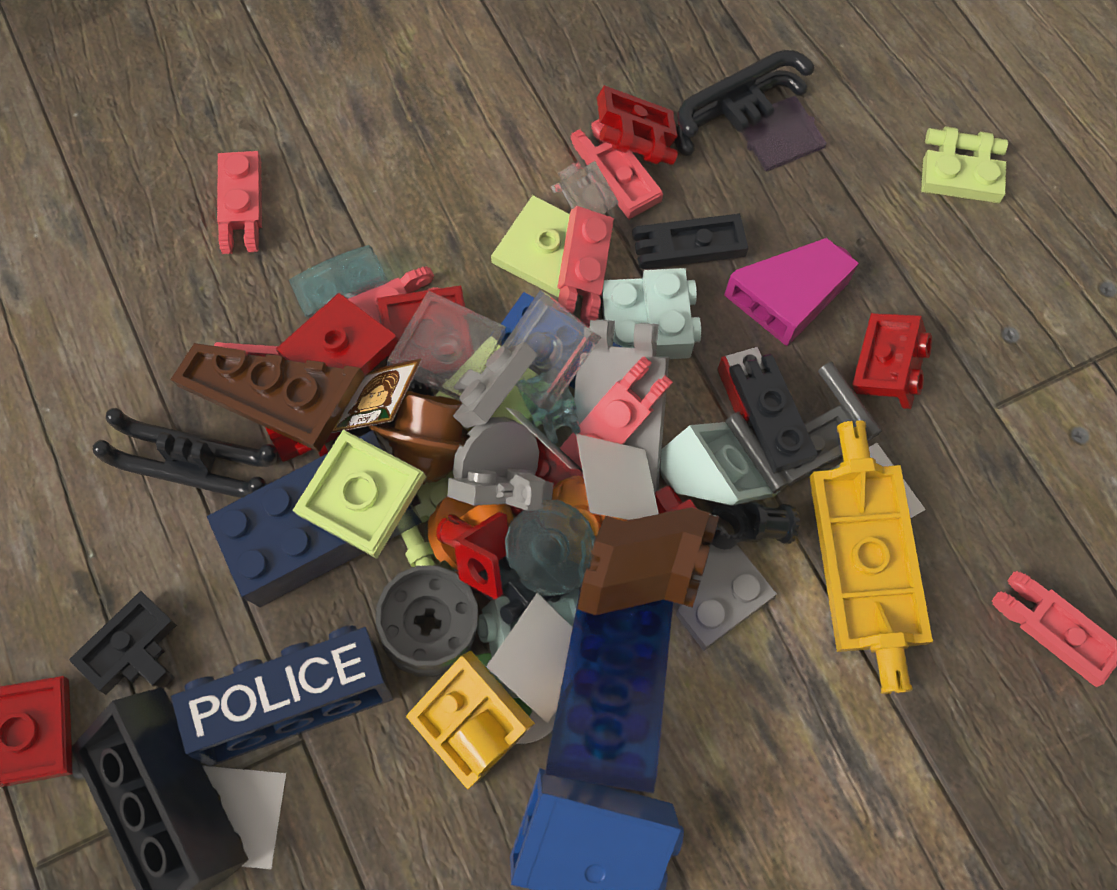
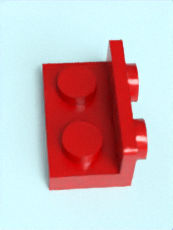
(893, 357)

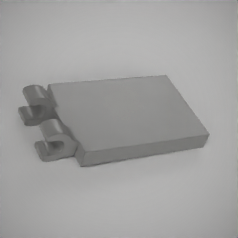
(610, 364)

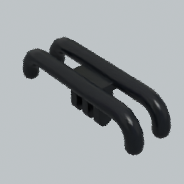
(741, 96)
(185, 455)

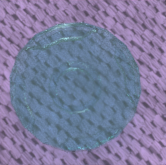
(550, 547)

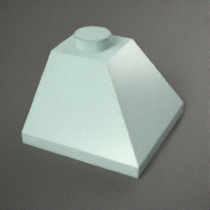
(712, 466)

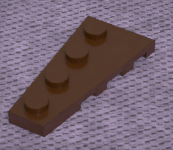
(277, 393)

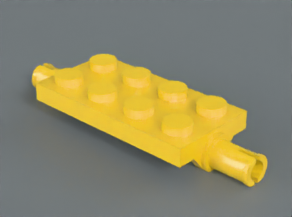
(870, 558)

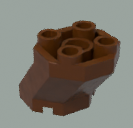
(647, 560)

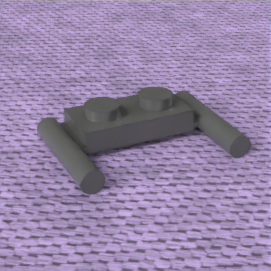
(821, 431)

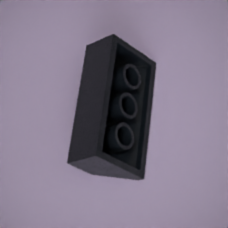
(157, 797)

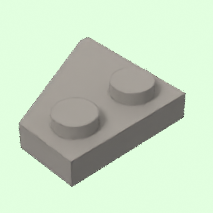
(726, 596)

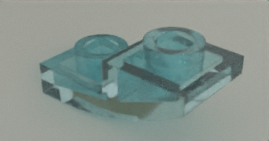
(343, 274)

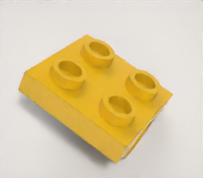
(469, 719)

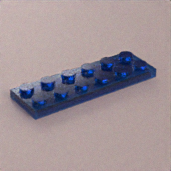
(613, 698)

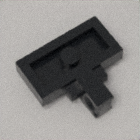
(127, 647)

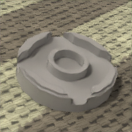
(497, 447)

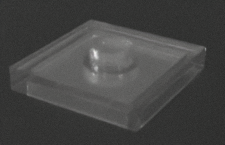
(448, 342)
(561, 347)

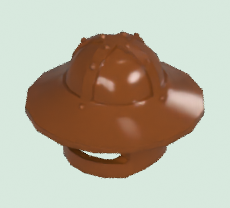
(425, 434)

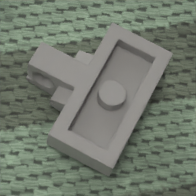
(486, 391)
(516, 489)

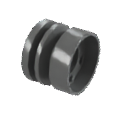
(423, 594)

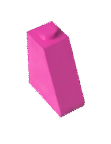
(791, 287)

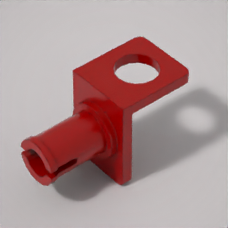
(477, 549)

